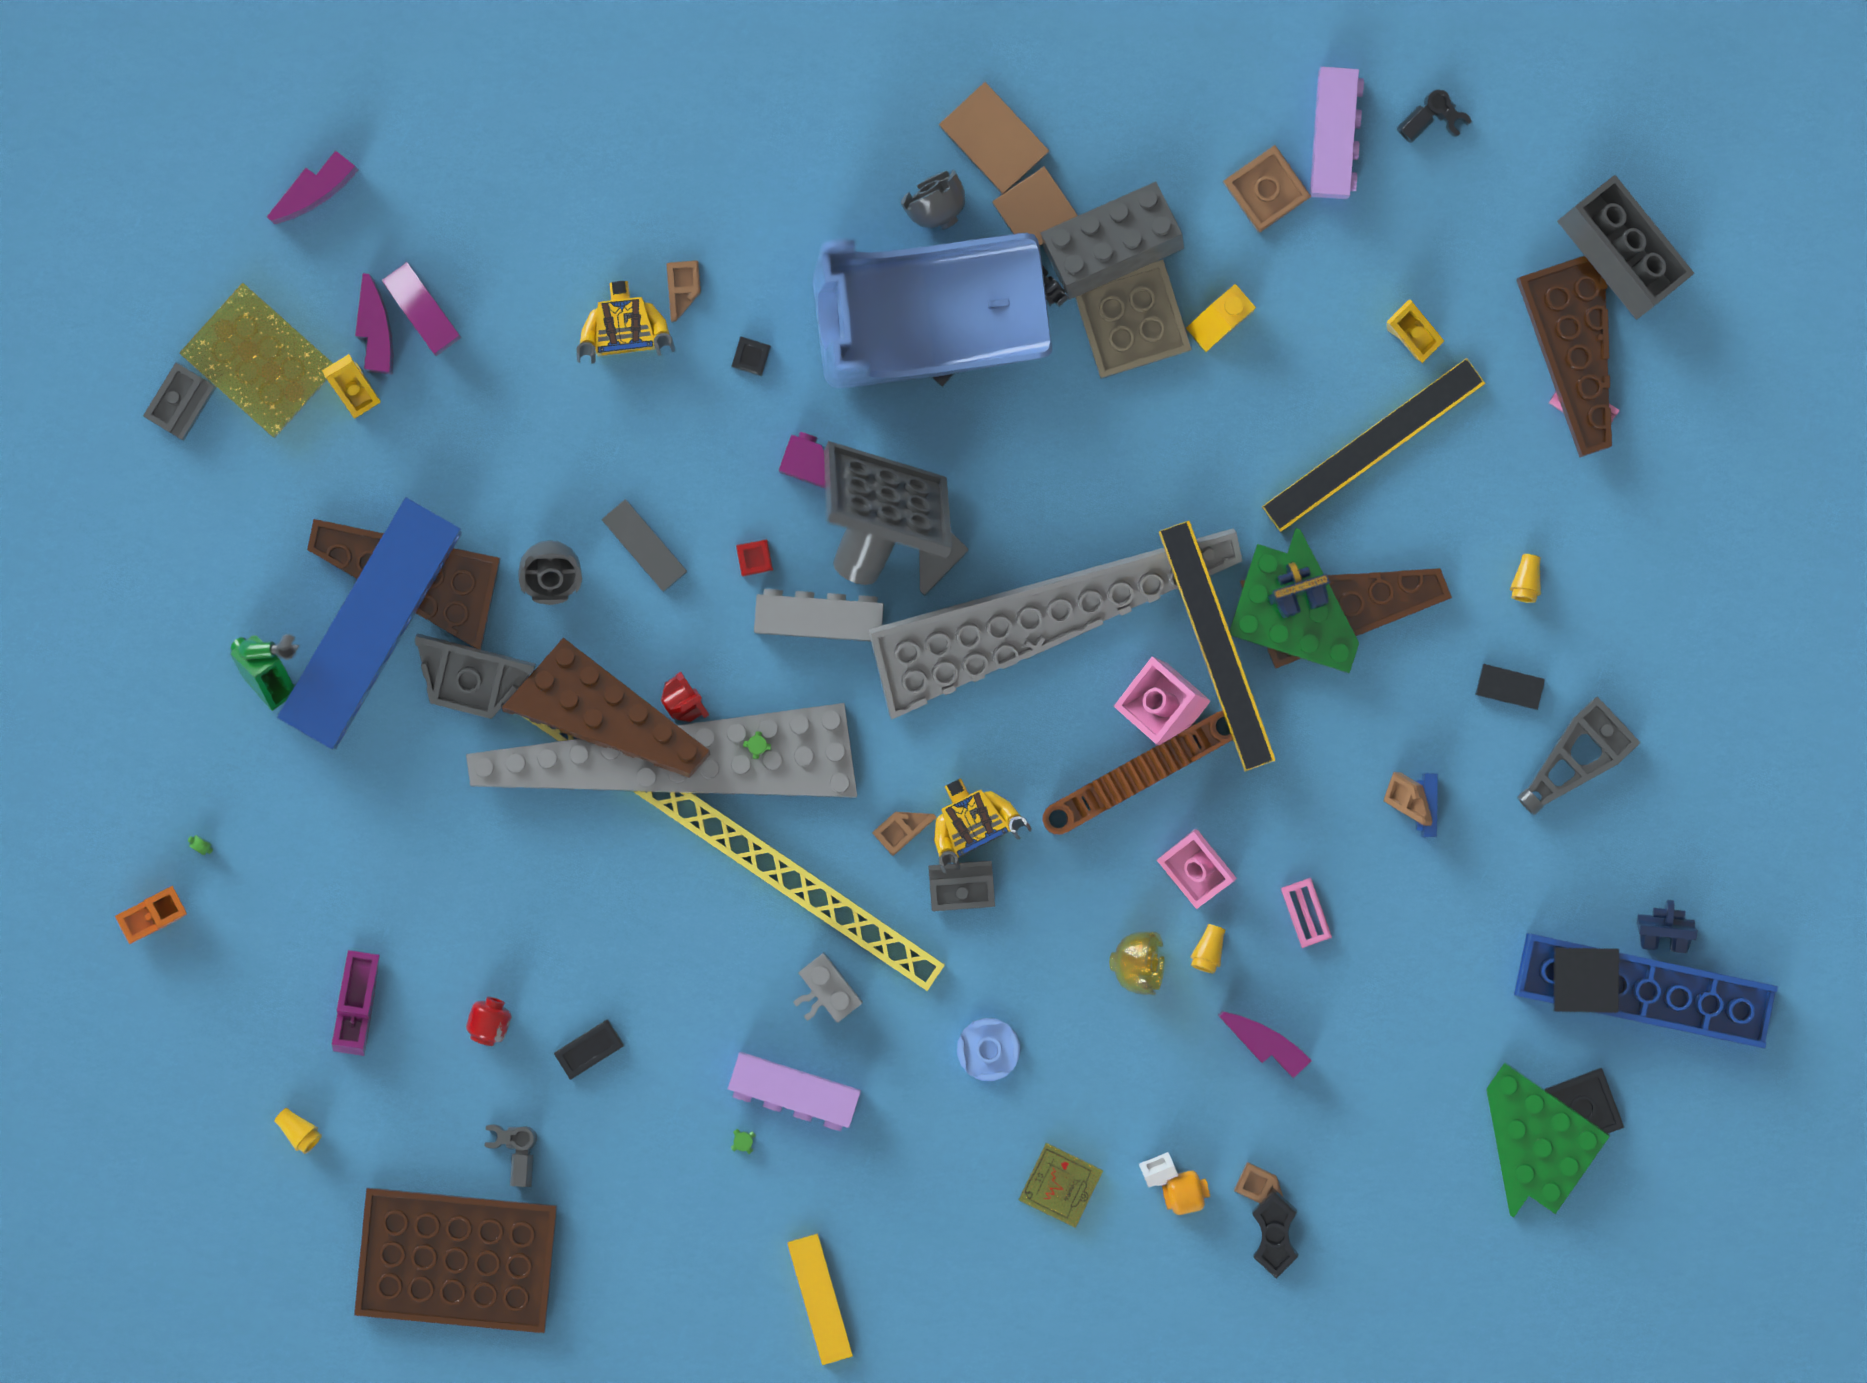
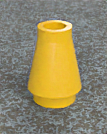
(1527, 583)
(1209, 950)
(299, 1132)

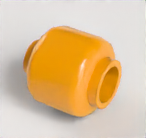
(1185, 1193)

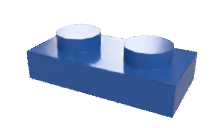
(1430, 786)

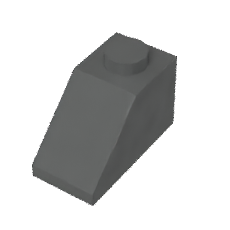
(935, 567)

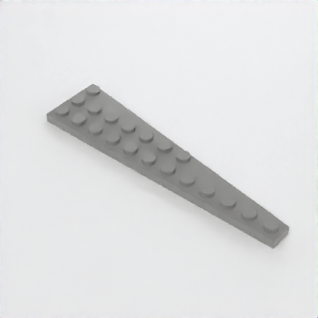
(968, 640)
(805, 759)

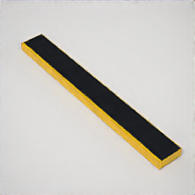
(1373, 445)
(1216, 645)

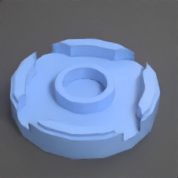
(988, 1049)

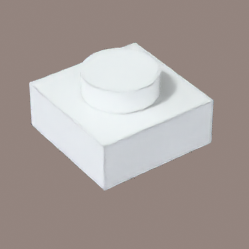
(1158, 1170)

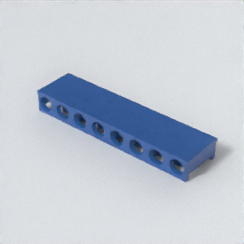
(370, 624)
(1664, 994)

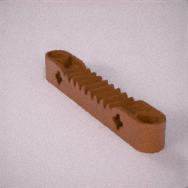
(1138, 774)

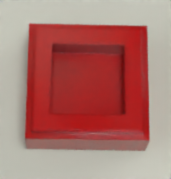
(754, 558)

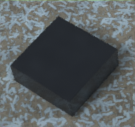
(751, 356)

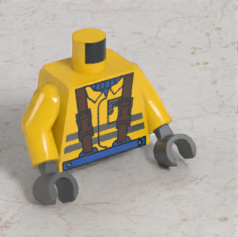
(623, 326)
(972, 822)

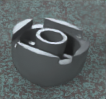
(937, 201)
(549, 572)

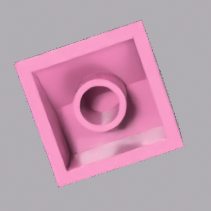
(1161, 702)

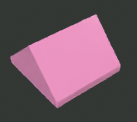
(1196, 868)

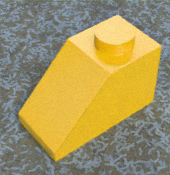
(1220, 317)

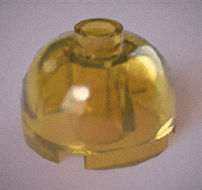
(1138, 963)

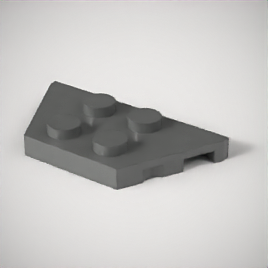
(469, 677)

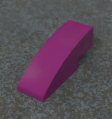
(312, 189)
(421, 309)
(374, 327)
(355, 1003)
(1266, 1042)

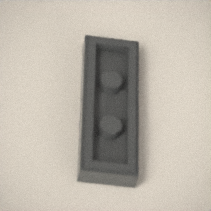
(644, 545)

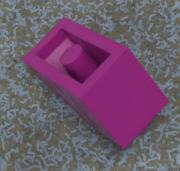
(804, 460)

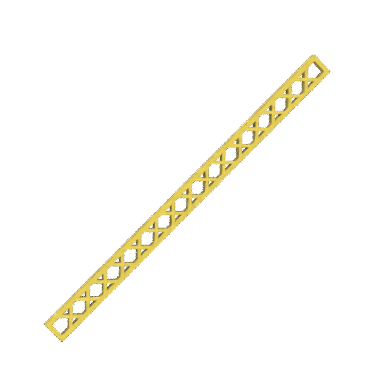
(780, 885)

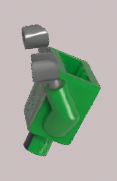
(263, 668)

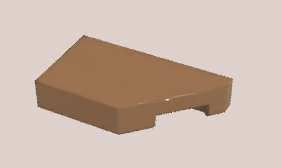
(682, 286)
(1408, 798)
(901, 829)
(1256, 1183)

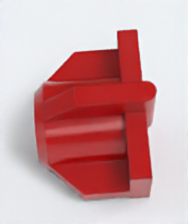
(682, 700)

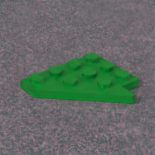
(1313, 634)
(1539, 1141)

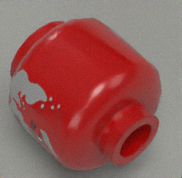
(488, 1021)

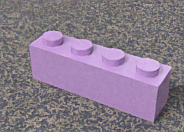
(1334, 133)
(794, 1090)

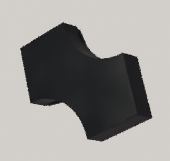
(1274, 1217)

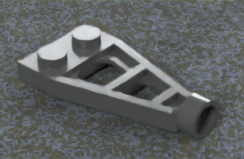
(1605, 730)

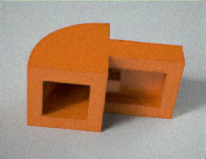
(151, 915)

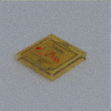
(1060, 1185)

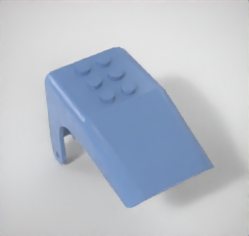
(929, 309)

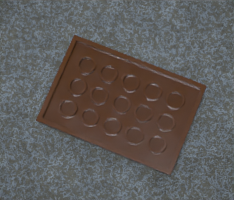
(455, 1260)

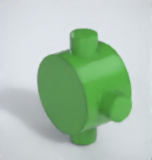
(757, 745)
(200, 845)
(743, 1141)

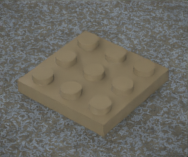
(1133, 321)

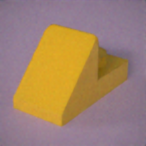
(1414, 331)
(351, 386)

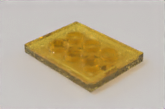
(257, 360)

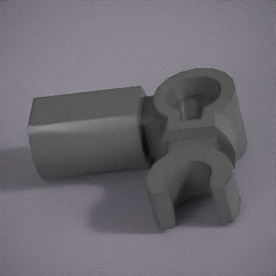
(522, 1161)

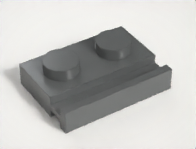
(179, 401)
(962, 888)

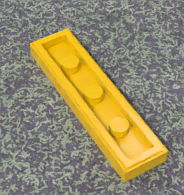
(820, 1299)

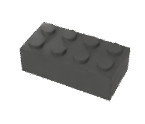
(1112, 240)
(1625, 247)

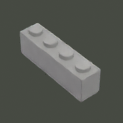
(817, 617)

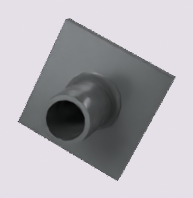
(882, 506)

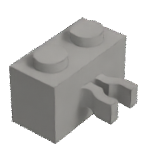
(829, 988)

